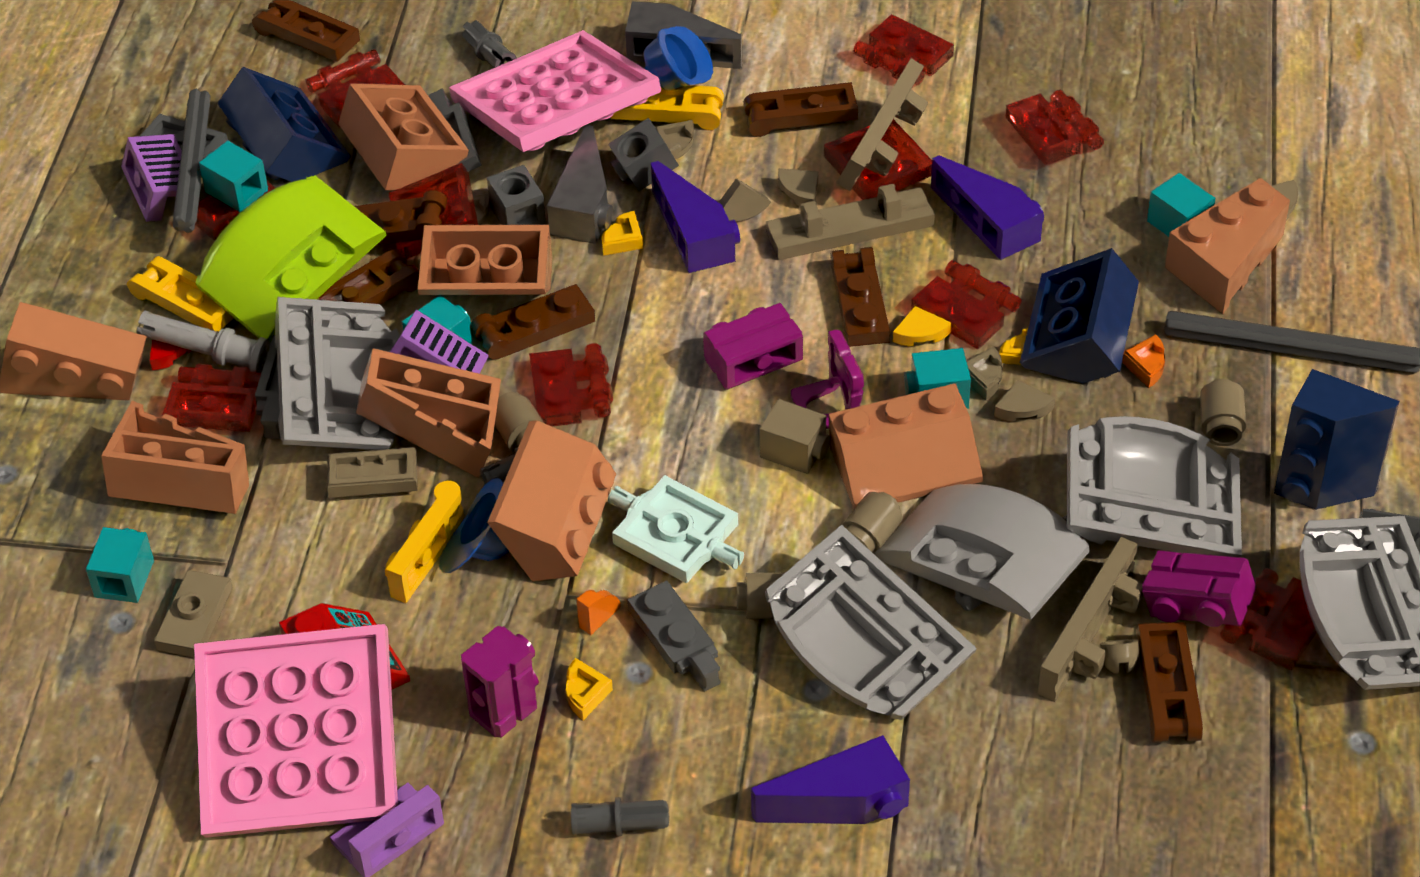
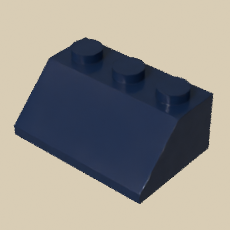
(280, 127)
(1081, 319)
(1334, 442)

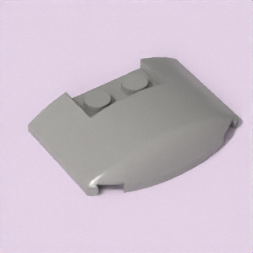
(321, 370)
(1152, 487)
(987, 546)
(1365, 597)
(864, 627)

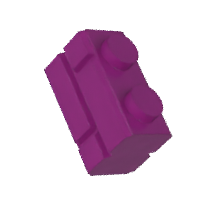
(752, 345)
(1199, 588)
(500, 680)

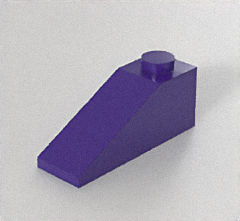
(988, 206)
(694, 220)
(839, 789)

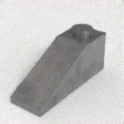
(649, 18)
(580, 201)

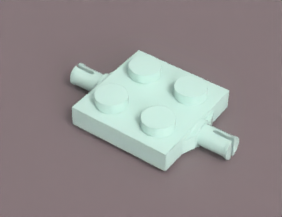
(675, 528)

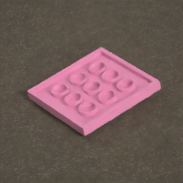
(555, 90)
(295, 730)

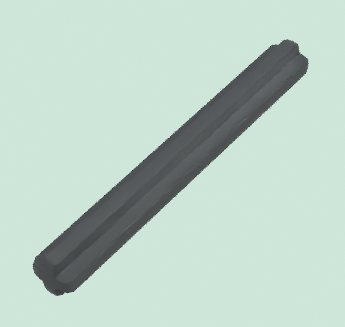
(192, 153)

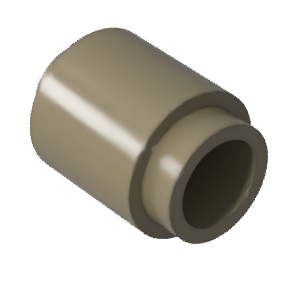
(1223, 412)
(513, 418)
(874, 519)
(752, 594)

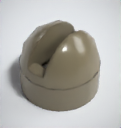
(1120, 652)

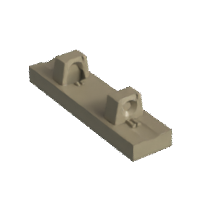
(872, 151)
(850, 222)
(1074, 648)

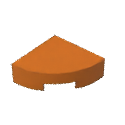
(1146, 360)
(595, 609)

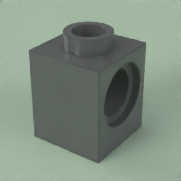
(637, 150)
(516, 198)

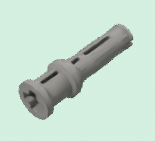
(222, 345)

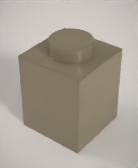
(794, 436)

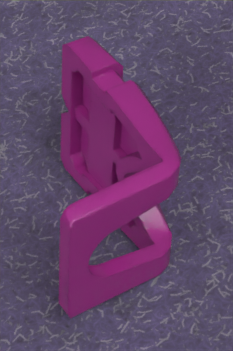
(842, 372)

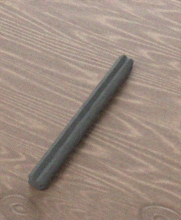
(1293, 341)

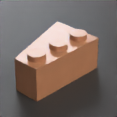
(1227, 242)
(69, 356)
(432, 406)
(174, 465)

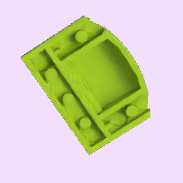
(285, 246)

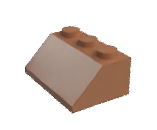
(399, 133)
(485, 260)
(905, 445)
(551, 501)

